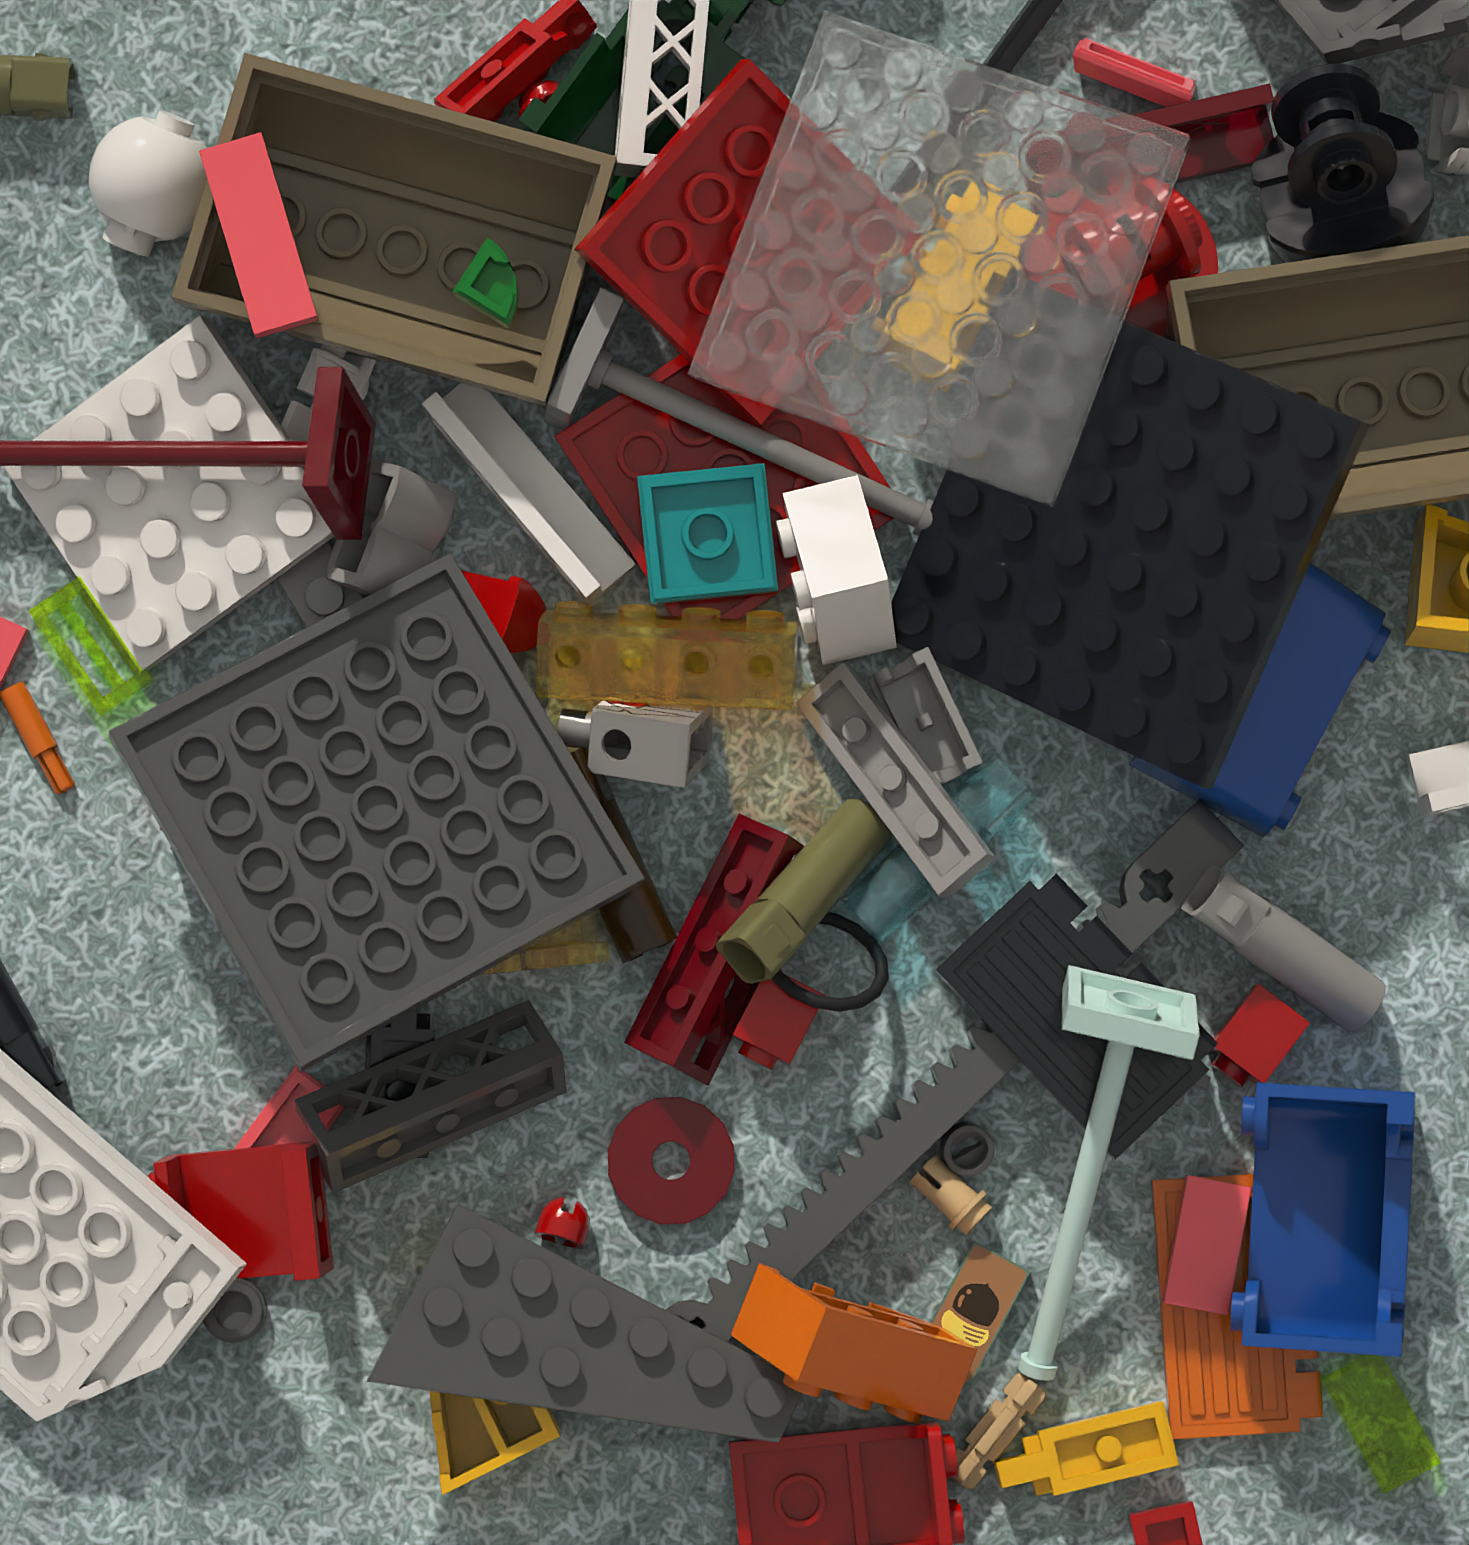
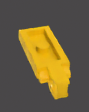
(1092, 1451)

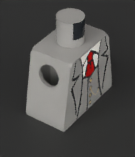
(641, 740)

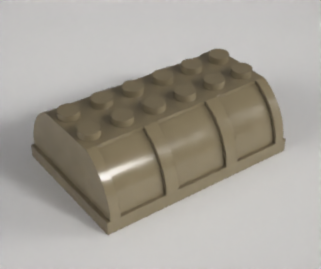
(392, 213)
(1361, 335)

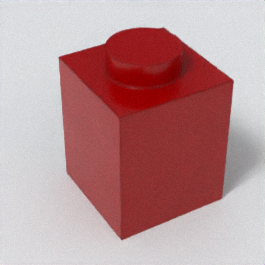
(773, 1024)
(1256, 1037)

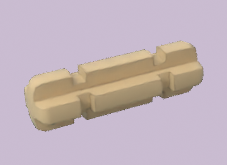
(997, 1429)

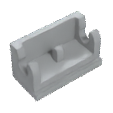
(927, 715)

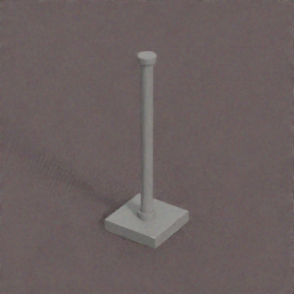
(594, 366)

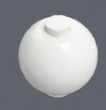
(147, 181)

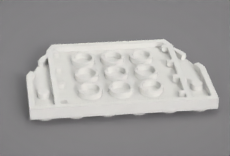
(93, 1258)

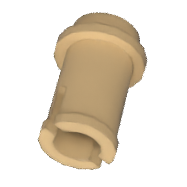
(953, 1197)

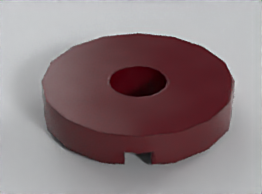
(671, 1121)

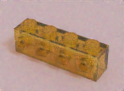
(667, 658)

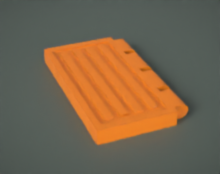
(1209, 1376)

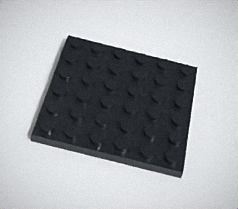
(1156, 570)

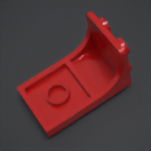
(848, 1487)

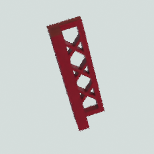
(1223, 130)
(693, 980)

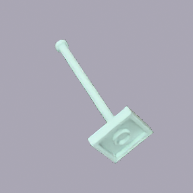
(1127, 1016)

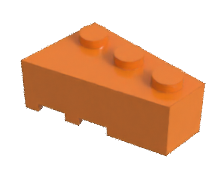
(853, 1348)

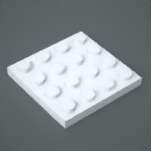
(173, 543)

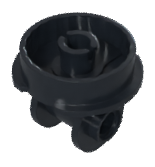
(1339, 169)

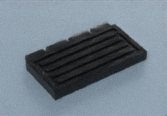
(1014, 983)

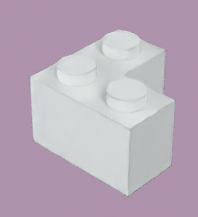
(841, 575)

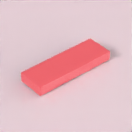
(258, 235)

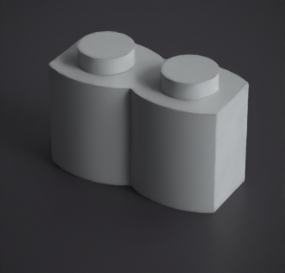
(400, 530)

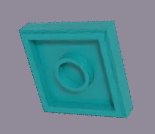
(707, 534)

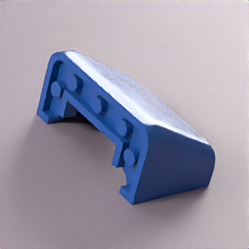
(1292, 705)
(1327, 1219)

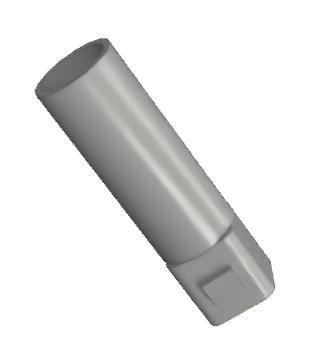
(1285, 949)

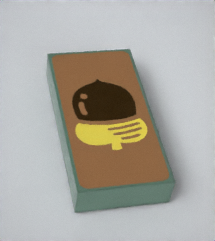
(980, 1300)

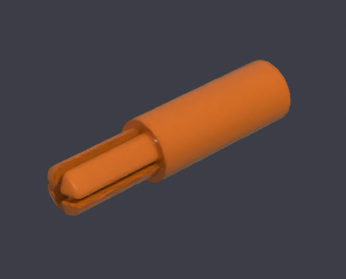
(36, 735)

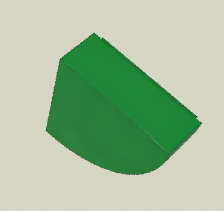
(490, 284)

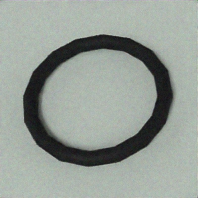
(846, 1003)

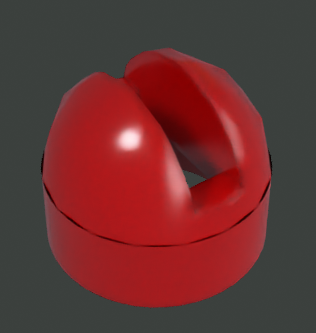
(561, 1224)

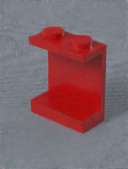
(258, 1203)

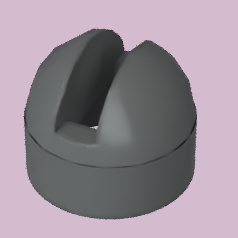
(971, 1159)

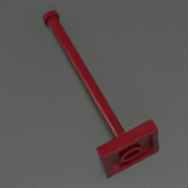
(333, 458)

